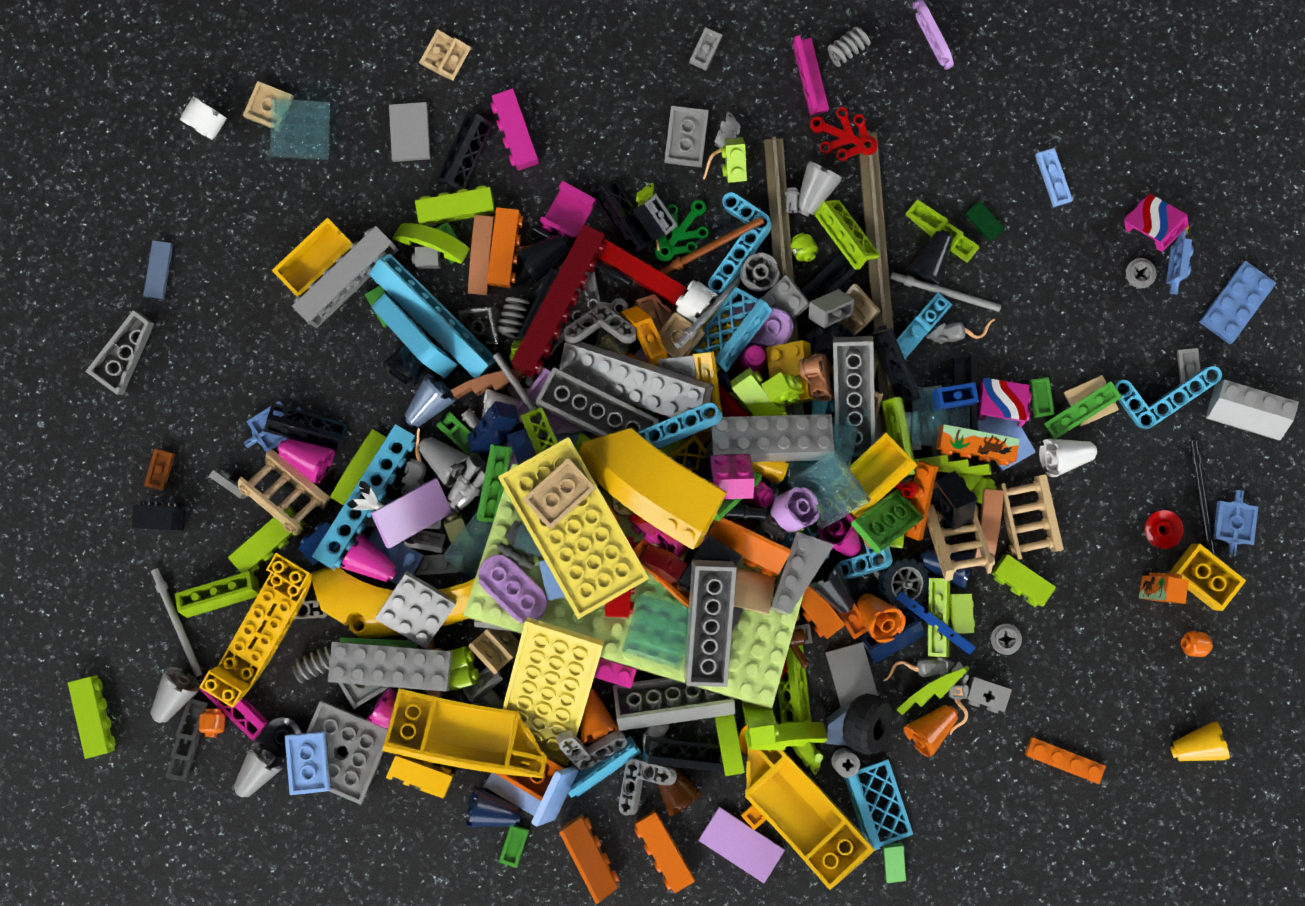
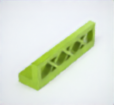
(844, 234)
(897, 425)
(529, 426)
(940, 607)
(798, 689)

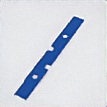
(932, 620)

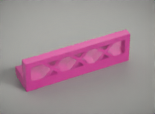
(810, 75)
(249, 712)

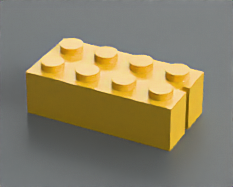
(312, 257)
(881, 470)

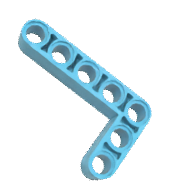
(741, 244)
(413, 337)
(1168, 399)
(682, 421)
(871, 560)

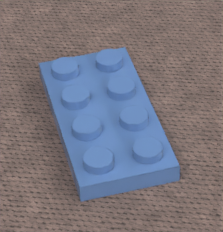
(1237, 302)

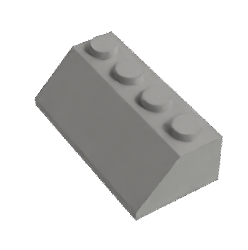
(1251, 409)

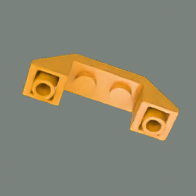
(646, 334)

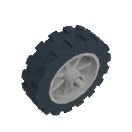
(887, 577)

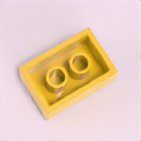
(786, 359)
(1208, 577)

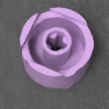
(795, 509)

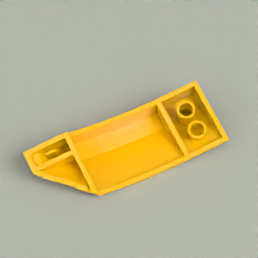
(653, 485)
(463, 736)
(804, 815)

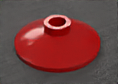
(1172, 526)

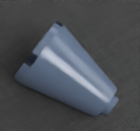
(428, 401)

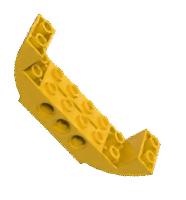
(259, 632)

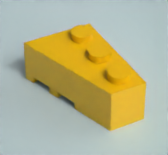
(422, 774)

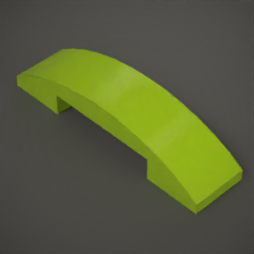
(432, 238)

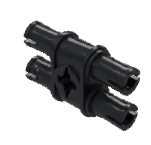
(743, 512)

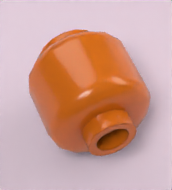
(1196, 644)
(212, 722)

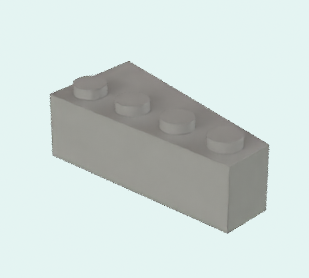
(121, 354)
(798, 571)

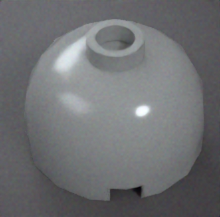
(759, 272)

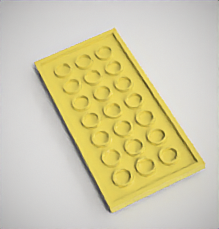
(587, 546)
(552, 682)

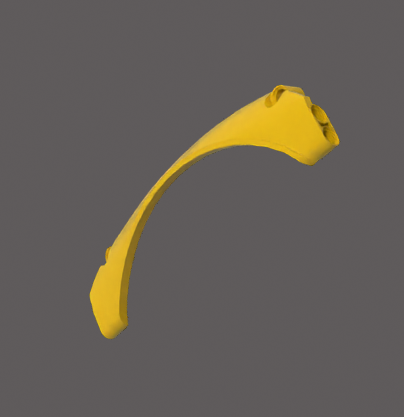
(358, 602)

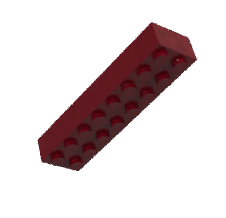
(558, 302)

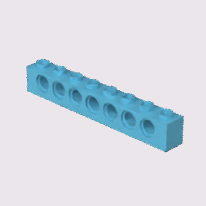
(397, 436)

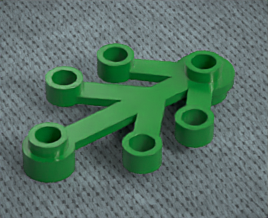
(679, 234)

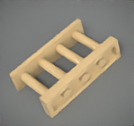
(288, 474)
(1048, 522)
(944, 550)

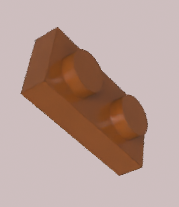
(159, 469)

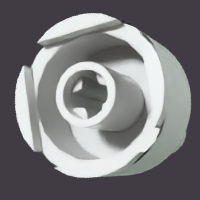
(203, 118)
(695, 301)

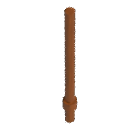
(679, 263)

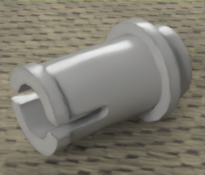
(792, 200)
(470, 418)

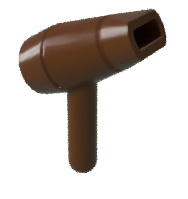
(799, 638)

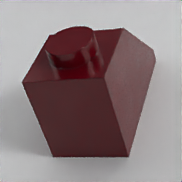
(662, 563)

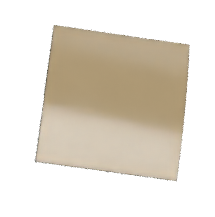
(445, 55)
(863, 310)
(1078, 393)
(753, 591)
(495, 648)

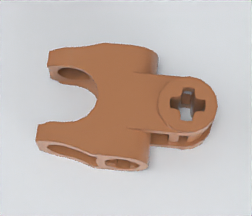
(817, 373)

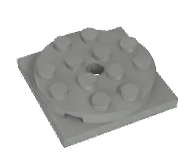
(353, 773)

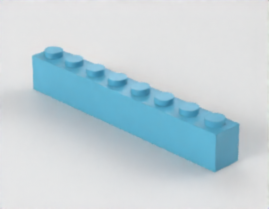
(432, 316)

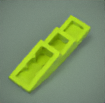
(932, 221)
(357, 467)
(962, 467)
(939, 687)
(794, 735)
(729, 745)

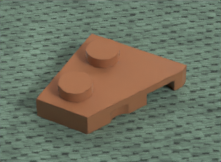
(655, 309)

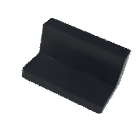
(655, 217)

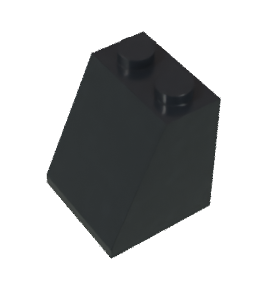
(708, 550)

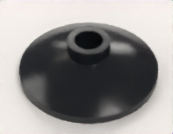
(272, 735)

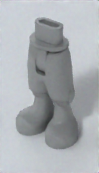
(463, 491)

